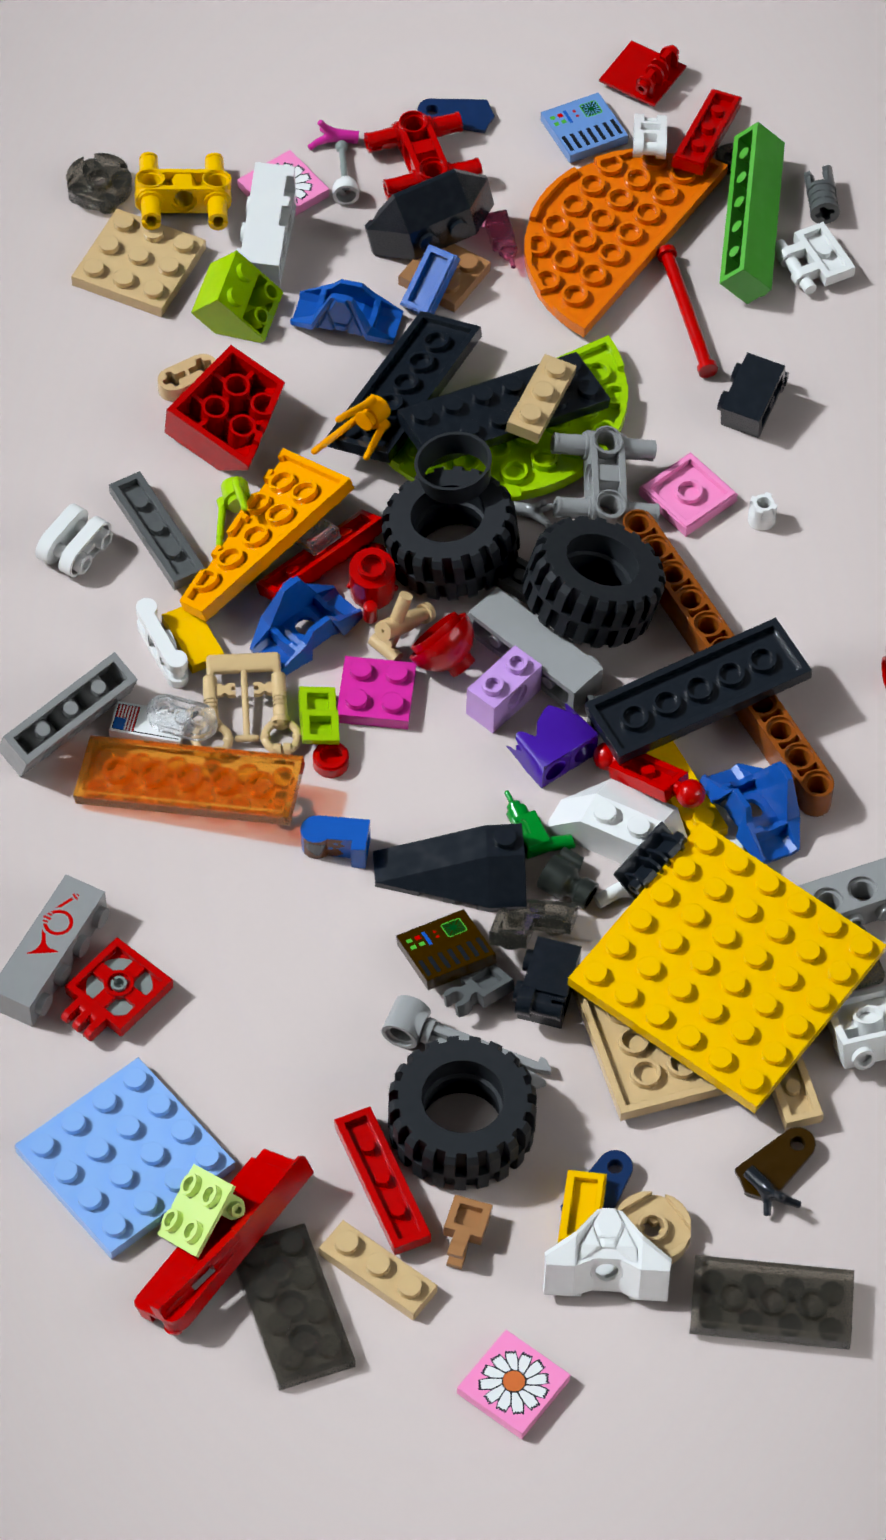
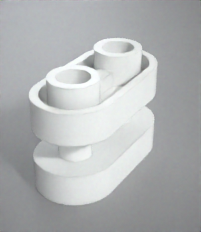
(74, 540)

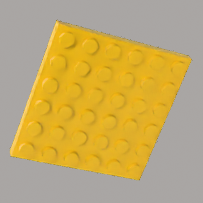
(727, 966)

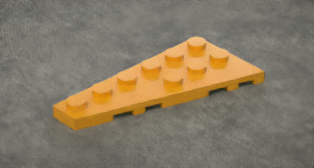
(277, 516)

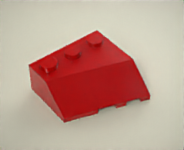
(225, 411)

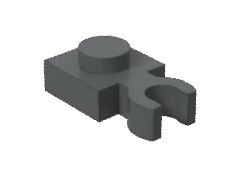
(479, 987)

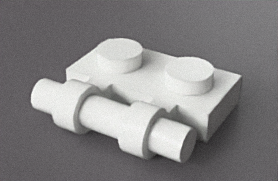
(823, 254)

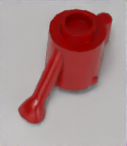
(372, 580)

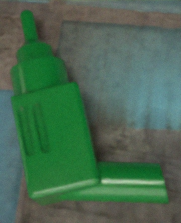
(534, 834)

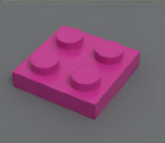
(376, 692)

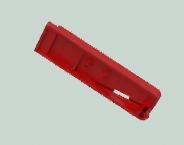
(266, 1188)

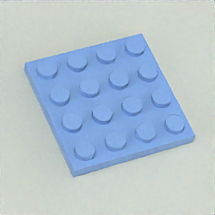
(121, 1156)

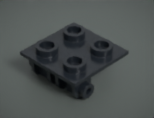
(649, 859)

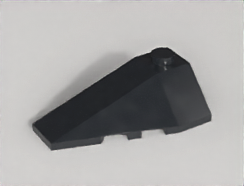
(465, 866)

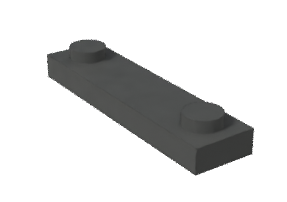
(156, 530)

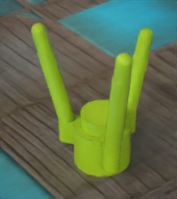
(234, 497)

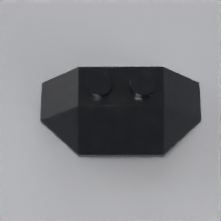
(430, 213)

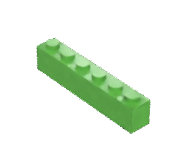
(752, 213)

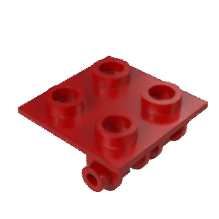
(644, 72)

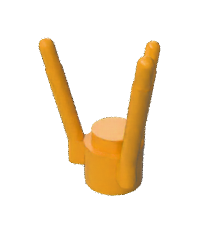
(369, 415)

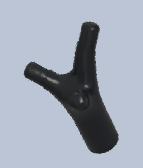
(768, 1190)

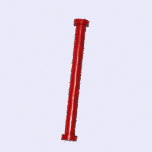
(706, 367)

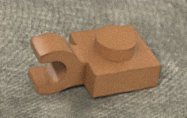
(465, 1224)

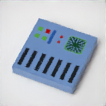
(584, 127)

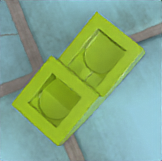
(318, 715)

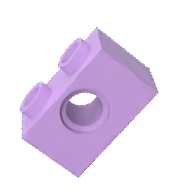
(503, 689)

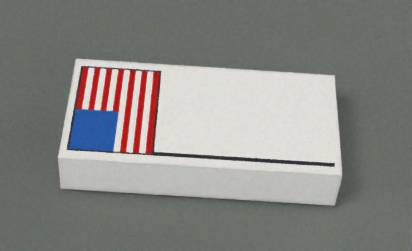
(132, 723)

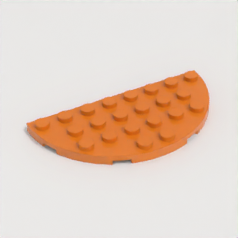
(604, 227)

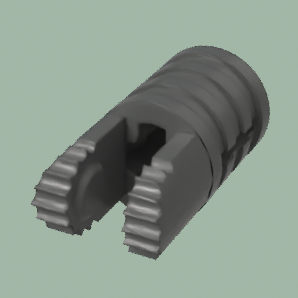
(822, 196)

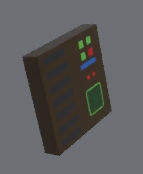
(446, 949)

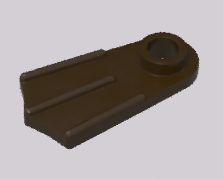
(778, 1160)

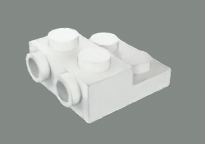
(860, 1029)

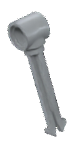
(411, 1024)

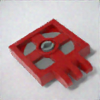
(114, 991)

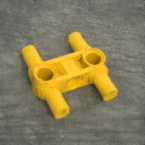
(183, 191)

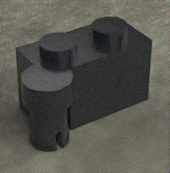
(752, 394)
(545, 992)

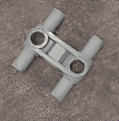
(603, 473)

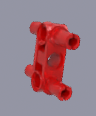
(417, 140)

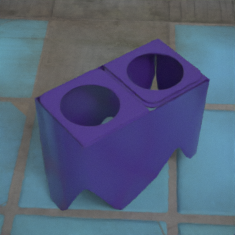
(560, 745)

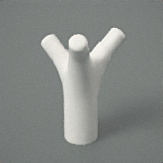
(610, 894)

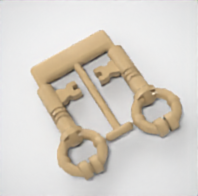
(244, 664)

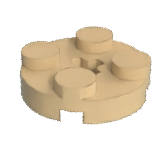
(662, 1211)

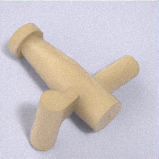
(400, 622)

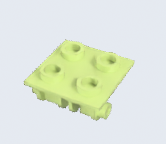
(198, 1209)

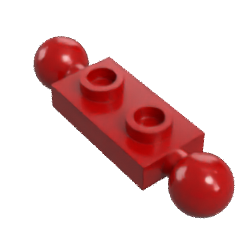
(652, 777)

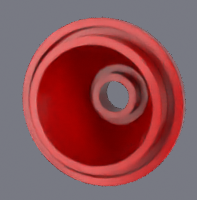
(445, 645)

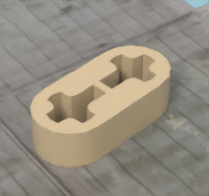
(183, 375)

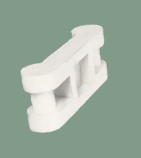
(650, 136)
(161, 644)

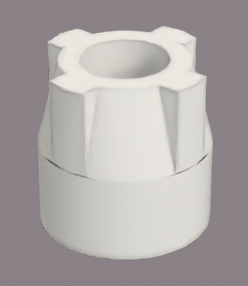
(762, 512)

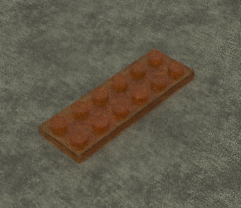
(189, 780)

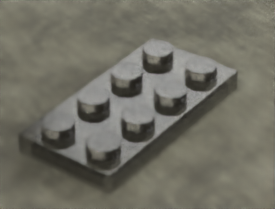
(772, 1302)
(293, 1308)

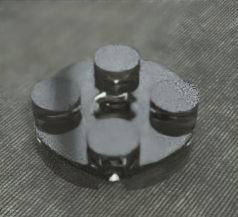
(99, 196)

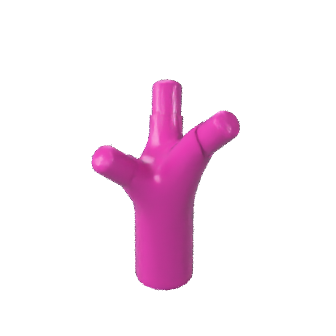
(333, 135)

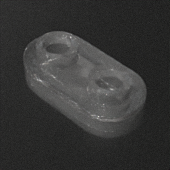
(179, 717)

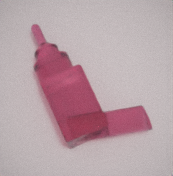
(501, 235)

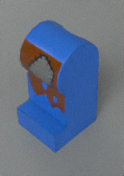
(337, 838)

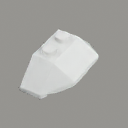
(612, 819)

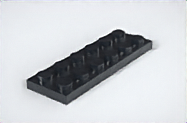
(410, 374)
(488, 406)
(697, 690)

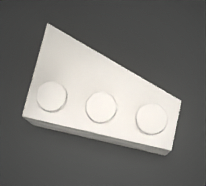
(269, 219)

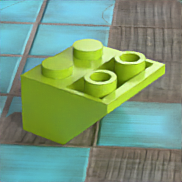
(237, 299)

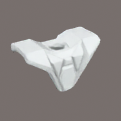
(610, 1257)

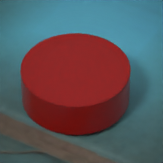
(330, 760)

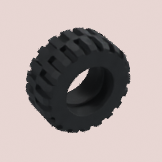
(458, 565)
(563, 579)
(469, 1069)

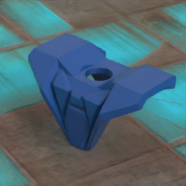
(348, 307)
(296, 603)
(778, 828)

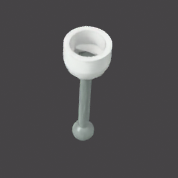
(341, 186)

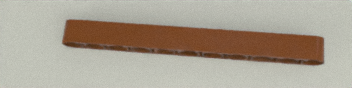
(704, 627)

